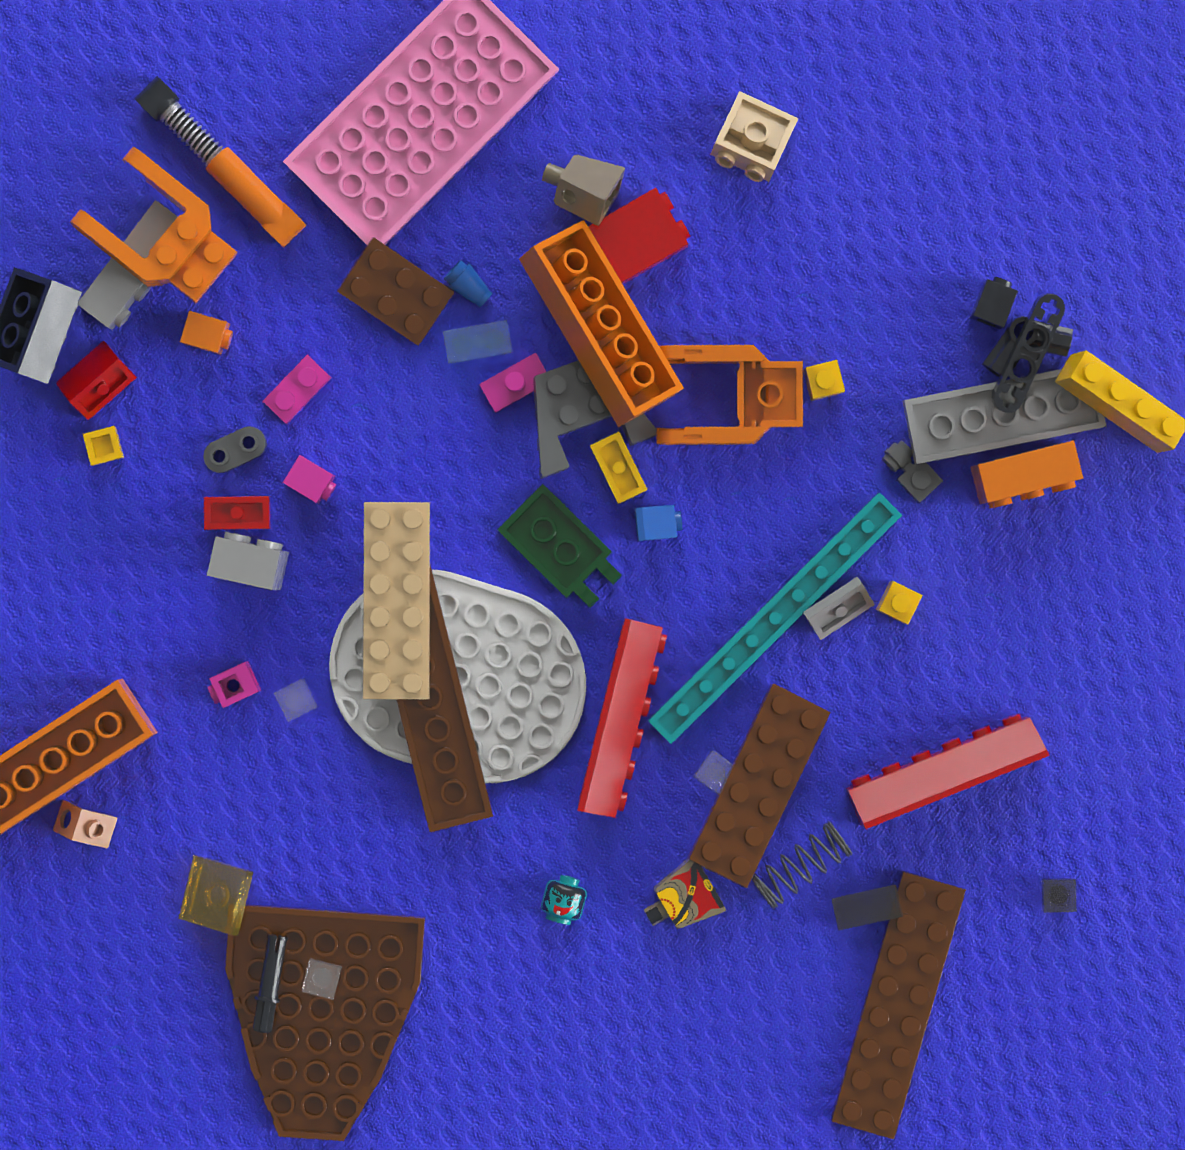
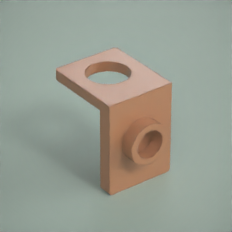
(85, 825)

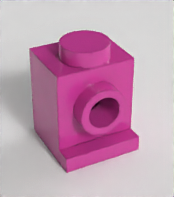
(244, 675)

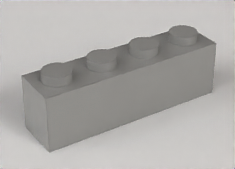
(117, 288)

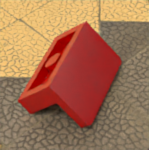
(95, 380)

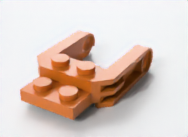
(184, 255)
(766, 394)

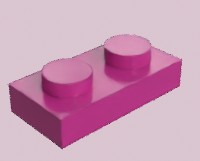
(297, 389)

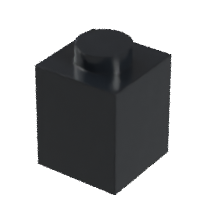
(994, 302)

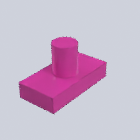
(512, 383)

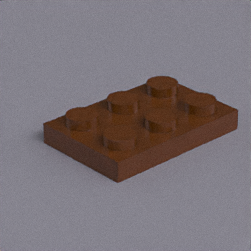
(395, 291)

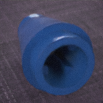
(467, 283)

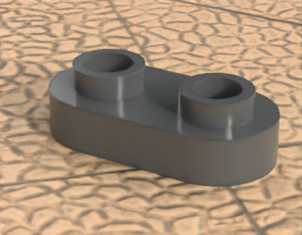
(235, 450)

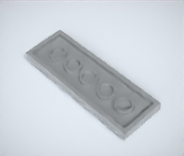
(969, 423)

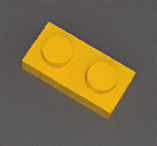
(618, 467)

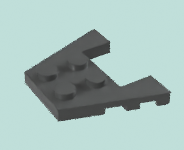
(568, 402)

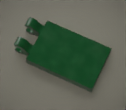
(558, 544)

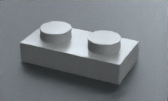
(838, 608)

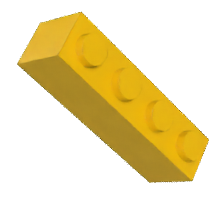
(1121, 401)

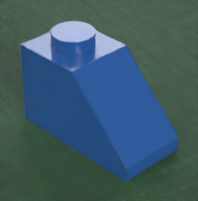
(657, 522)

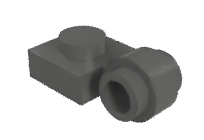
(917, 479)

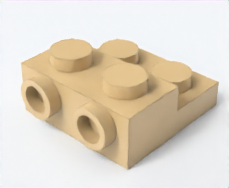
(753, 137)

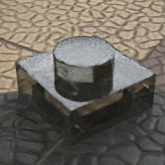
(1059, 895)

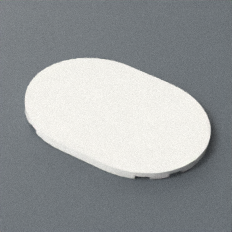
(514, 670)

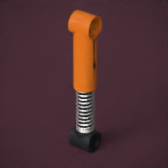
(222, 164)

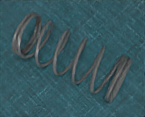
(768, 894)

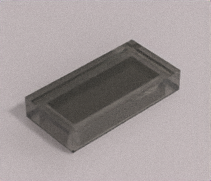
(867, 907)

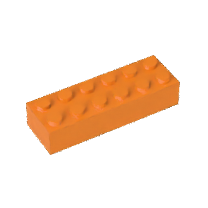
(601, 323)
(70, 751)

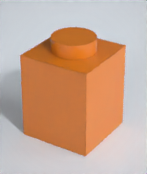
(206, 333)

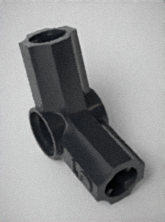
(998, 356)

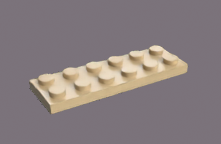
(396, 600)

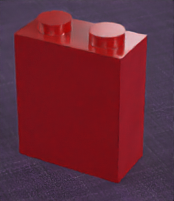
(640, 235)

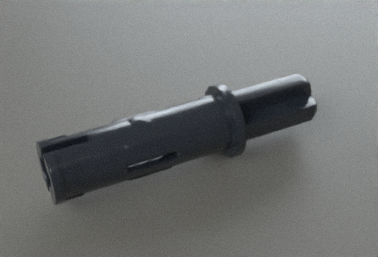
(269, 984)

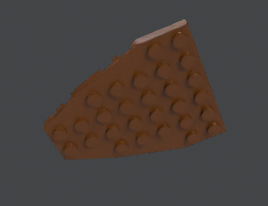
(323, 1050)

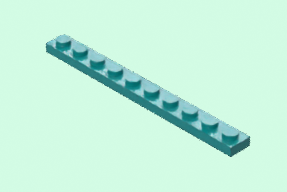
(775, 617)

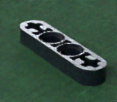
(1032, 355)

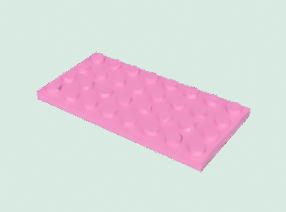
(420, 116)

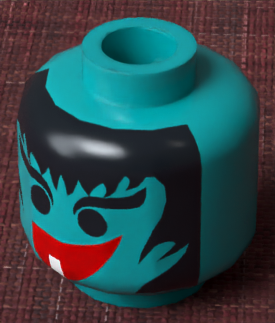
(563, 900)

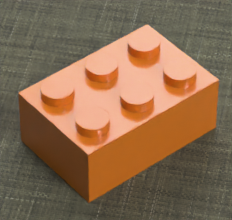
(1027, 474)

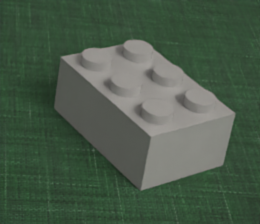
(248, 563)

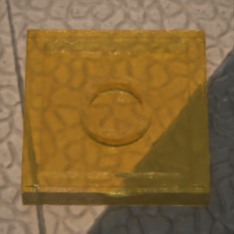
(215, 895)

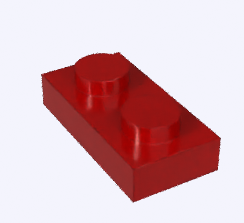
(237, 513)

